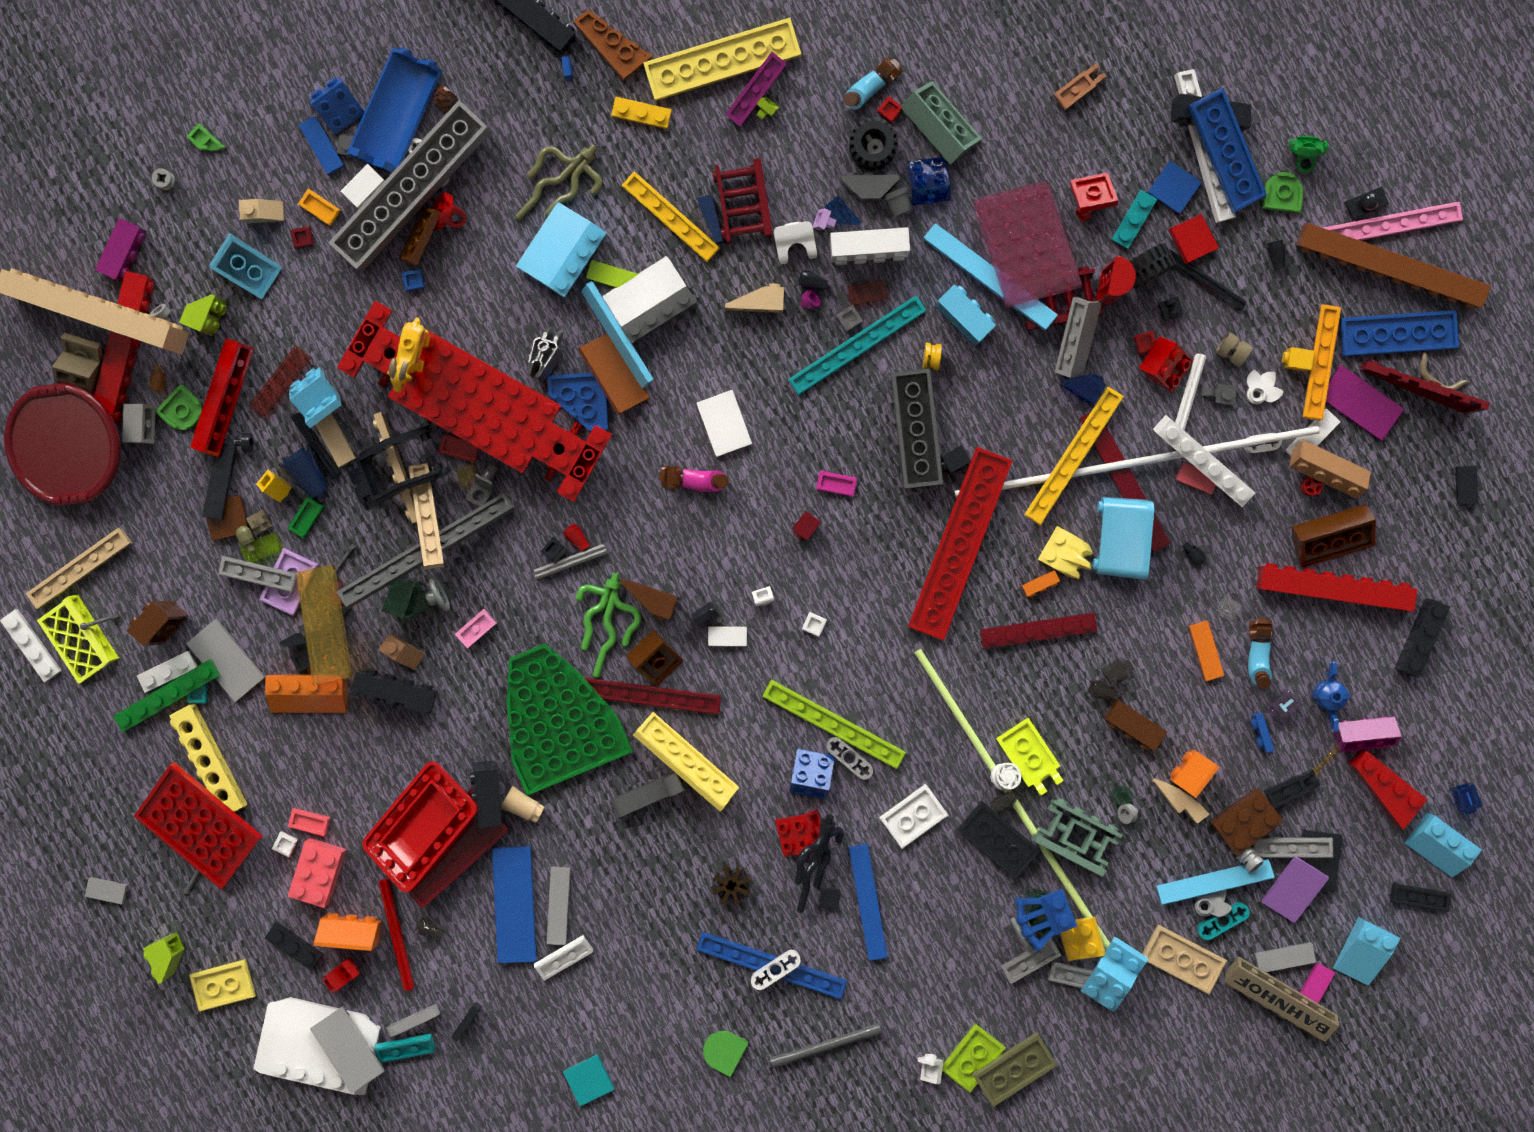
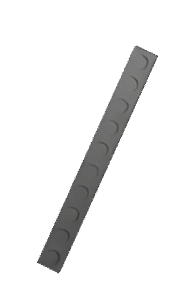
(412, 558)

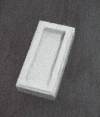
(727, 636)

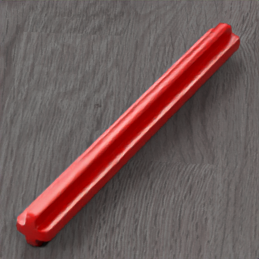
(396, 934)

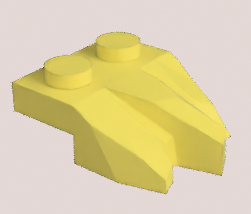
(1066, 553)

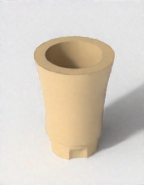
(522, 805)

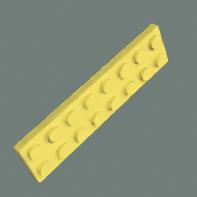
(721, 59)

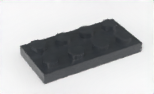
(998, 839)

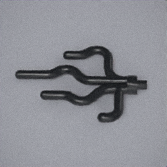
(820, 846)

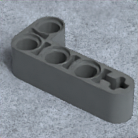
(648, 793)

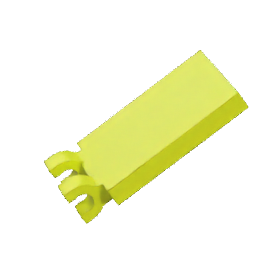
(1030, 755)

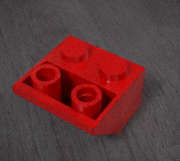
(1166, 363)

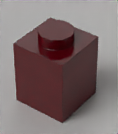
(805, 526)

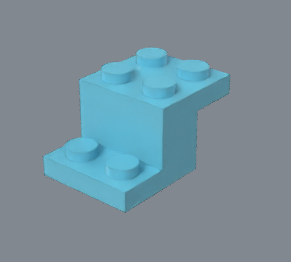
(314, 396)
(1114, 974)

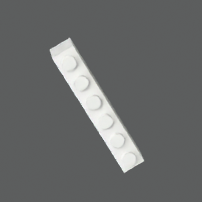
(1204, 461)

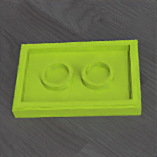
(970, 1055)

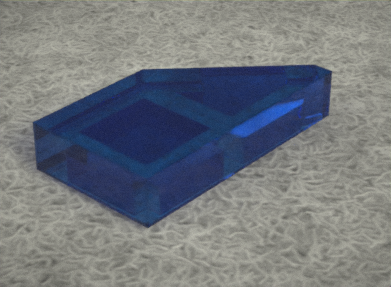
(841, 212)

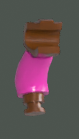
(691, 479)

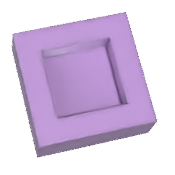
(823, 220)

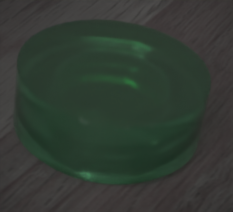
(1122, 795)

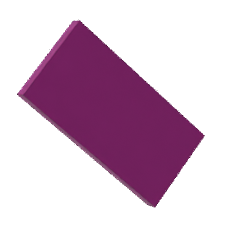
(1362, 403)

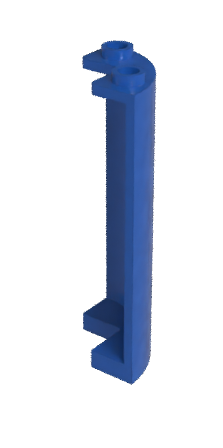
(395, 110)

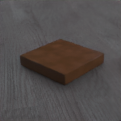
(234, 517)

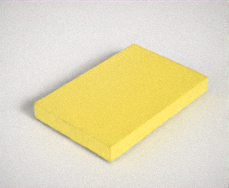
(222, 985)

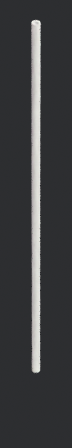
(1165, 456)

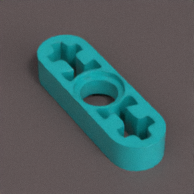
(1213, 932)

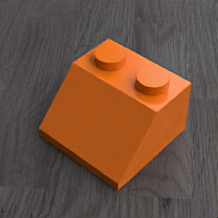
(1193, 773)

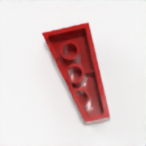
(1393, 794)

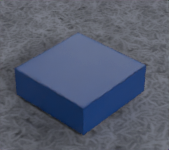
(567, 68)
(413, 280)

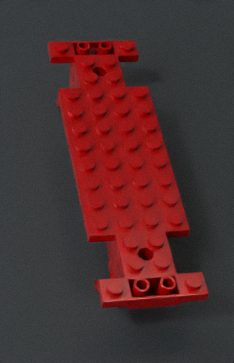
(479, 404)

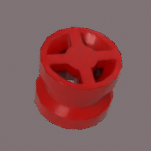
(1315, 485)

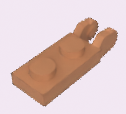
(1078, 87)

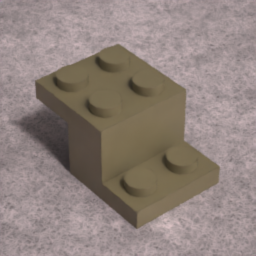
(78, 362)

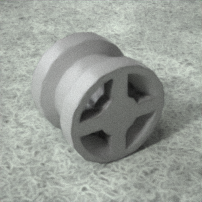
(167, 182)

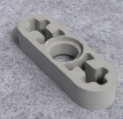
(857, 771)
(413, 1020)

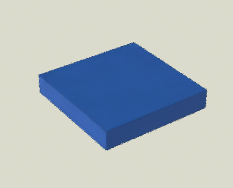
(1174, 187)

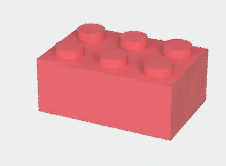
(317, 872)

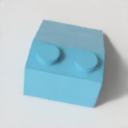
(245, 266)
(1366, 951)

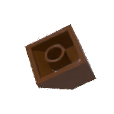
(654, 658)

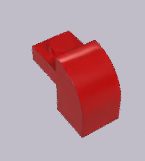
(340, 975)

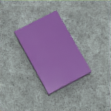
(1295, 889)

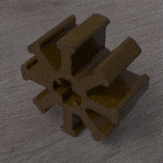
(728, 890)

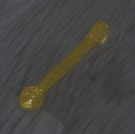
(1317, 768)

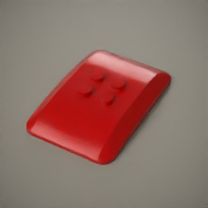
(420, 827)

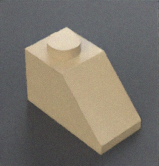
(261, 211)

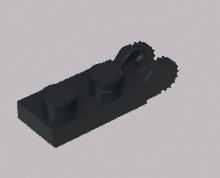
(1290, 789)

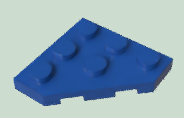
(581, 398)

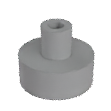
(161, 312)
(1127, 813)

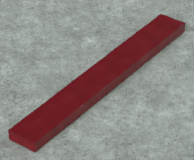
(1125, 480)
(656, 696)

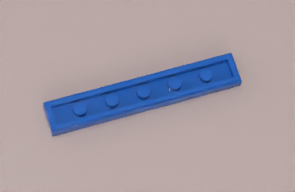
(868, 902)

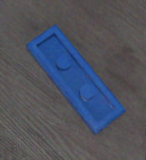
(321, 145)

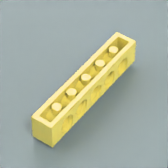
(209, 749)

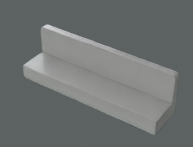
(1077, 337)

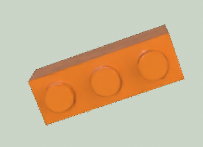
(1040, 584)

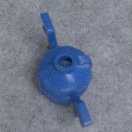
(1324, 693)

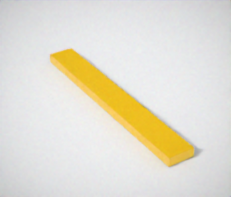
(1073, 455)

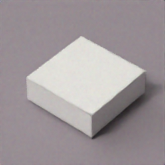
(814, 624)
(285, 844)

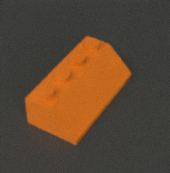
(298, 695)

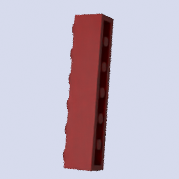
(222, 397)

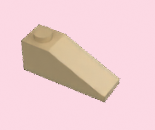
(761, 300)

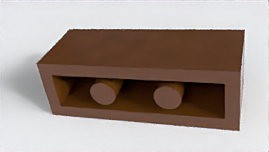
(1134, 725)

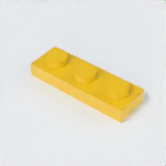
(641, 113)

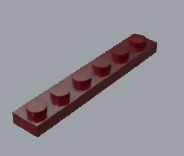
(1038, 630)

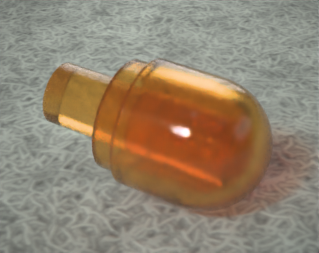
(157, 379)

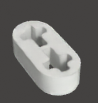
(1262, 447)

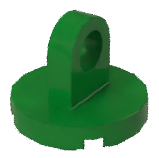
(1309, 148)

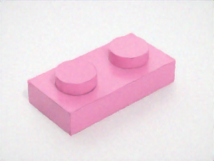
(475, 628)

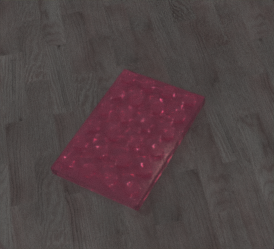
(1027, 243)

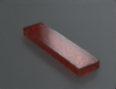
(280, 381)

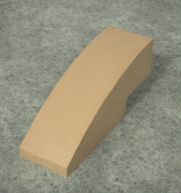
(1181, 801)

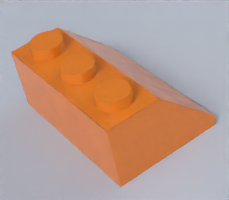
(348, 932)

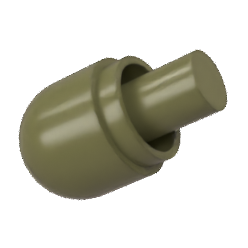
(245, 537)

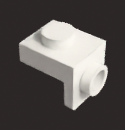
(931, 1068)

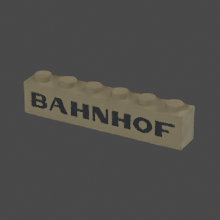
(1281, 999)

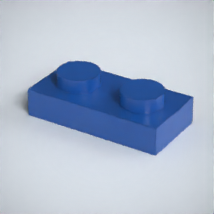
(1263, 741)

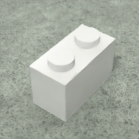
(362, 186)

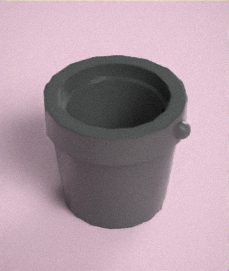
(898, 201)

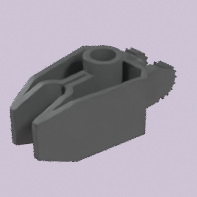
(545, 354)

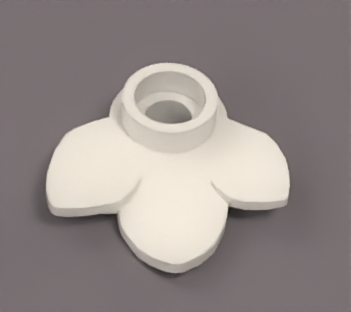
(1264, 386)

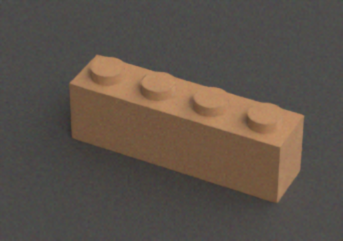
(1330, 469)

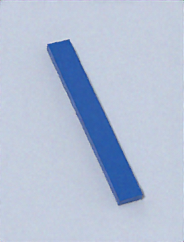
(756, 959)

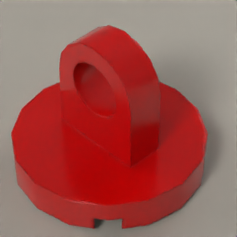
(445, 205)

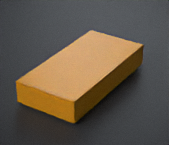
(319, 207)

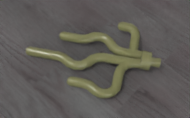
(577, 164)

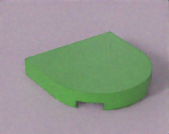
(1283, 193)
(180, 409)
(723, 1051)

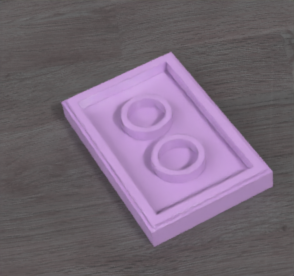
(281, 599)

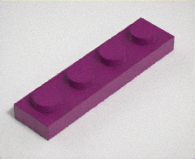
(756, 88)

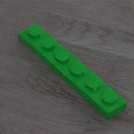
(166, 695)

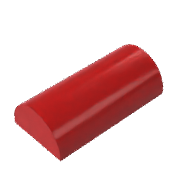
(1115, 280)

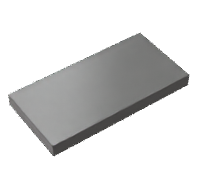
(236, 668)
(347, 1049)

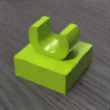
(767, 107)

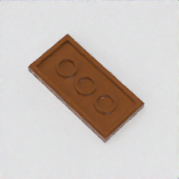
(613, 374)

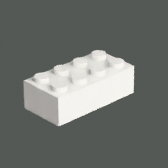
(869, 245)

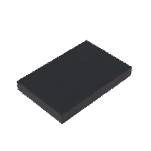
(1328, 866)

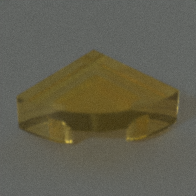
(466, 474)

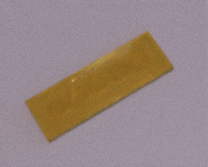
(323, 625)

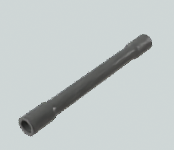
(864, 1033)

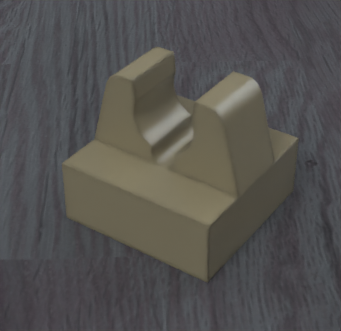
(259, 522)

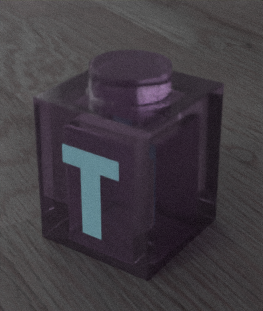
(1283, 704)

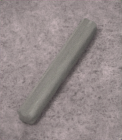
(570, 561)

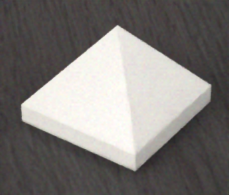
(763, 596)

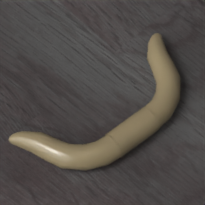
(1427, 377)

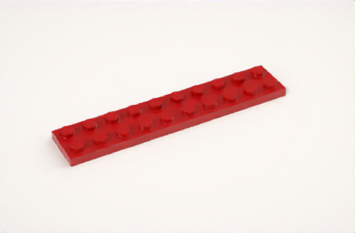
(960, 543)

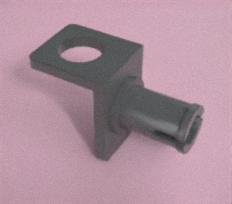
(483, 484)

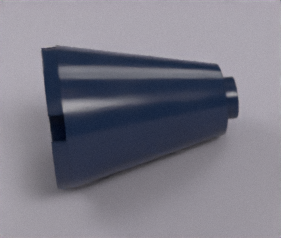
(305, 472)

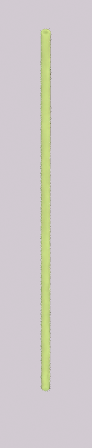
(1017, 806)

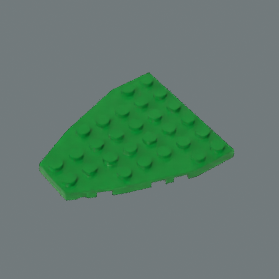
(557, 721)

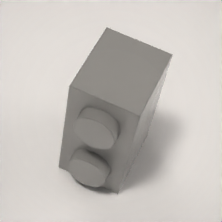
(138, 423)

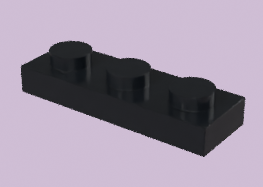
(293, 945)

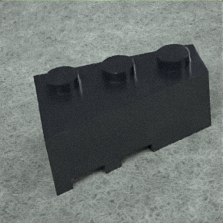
(486, 793)

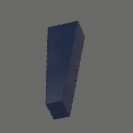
(708, 209)

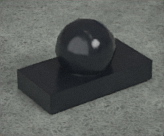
(1366, 203)

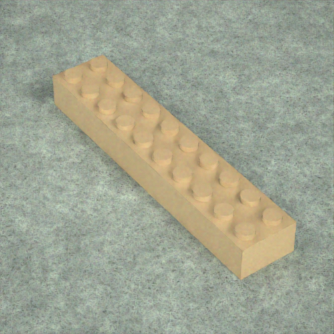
(93, 310)

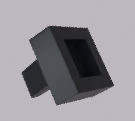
(1170, 308)

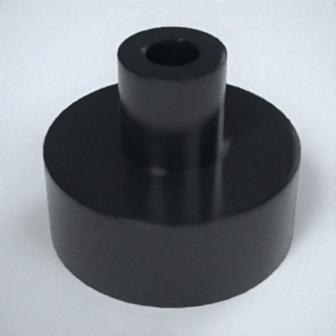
(246, 442)

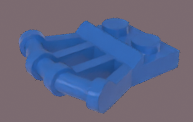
(1057, 913)

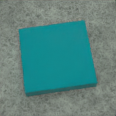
(588, 1080)

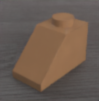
(401, 651)

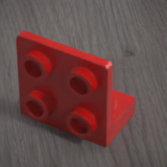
(798, 831)

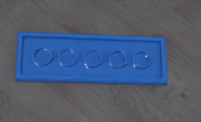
(1227, 150)
(1399, 333)
(514, 904)

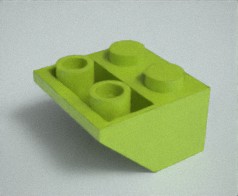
(204, 314)
(164, 956)

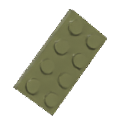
(1014, 1069)

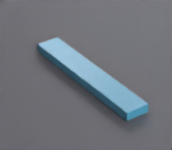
(617, 335)
(1212, 883)

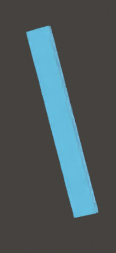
(984, 273)

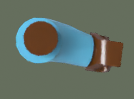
(871, 83)
(1258, 661)

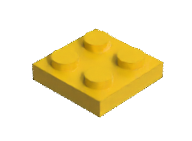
(1083, 940)

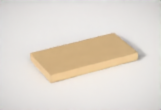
(1184, 959)

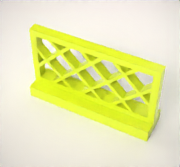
(93, 634)

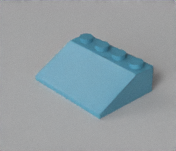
(561, 249)

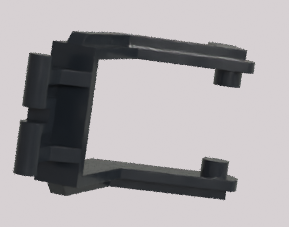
(366, 477)

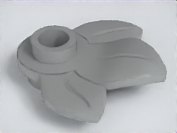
(1215, 904)

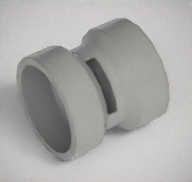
(1250, 859)

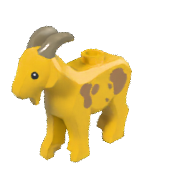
(409, 350)

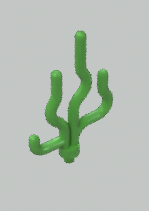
(610, 596)

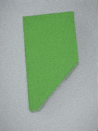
(204, 140)

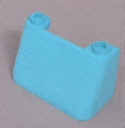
(1125, 537)

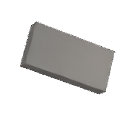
(106, 890)

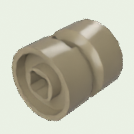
(1240, 352)

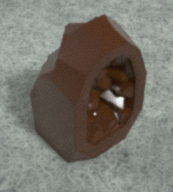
(445, 99)

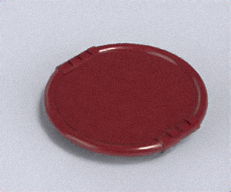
(62, 444)

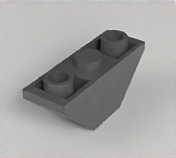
(869, 186)

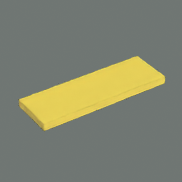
(686, 761)

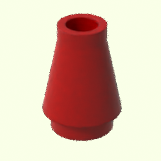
(576, 537)

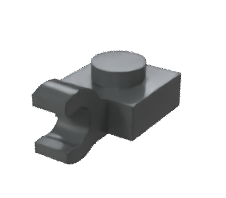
(1222, 394)

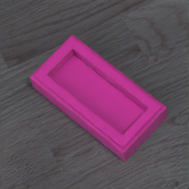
(836, 483)
(1317, 982)

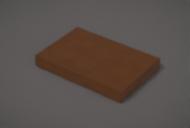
(419, 236)

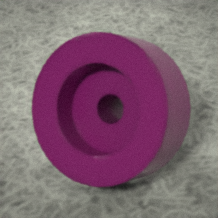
(810, 300)

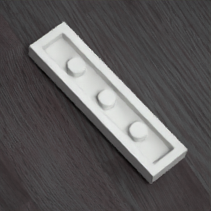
(30, 645)

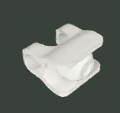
(794, 233)

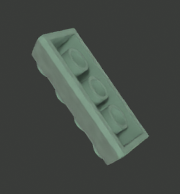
(940, 122)

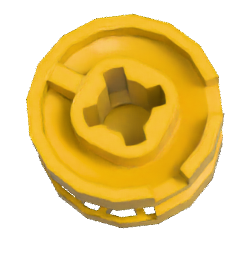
(934, 353)

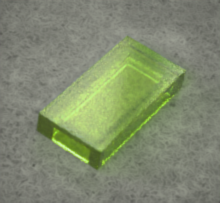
(264, 547)

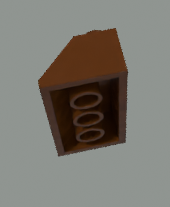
(1334, 535)

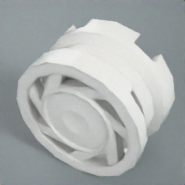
(1005, 776)

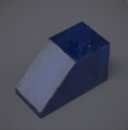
(1085, 387)

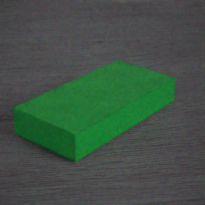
(306, 517)

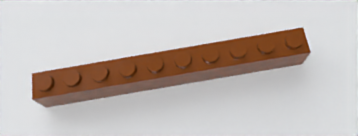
(1393, 265)

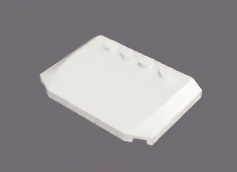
(292, 1051)

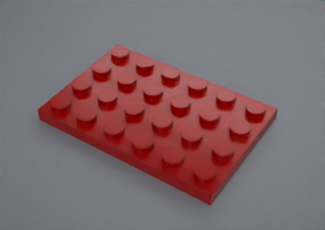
(197, 825)

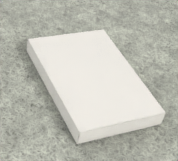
(724, 423)
(913, 816)

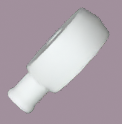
(873, 142)

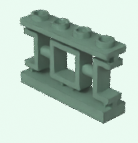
(1070, 850)

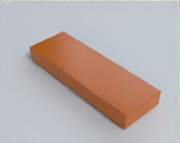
(1206, 650)

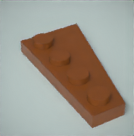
(619, 52)

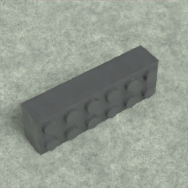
(916, 428)

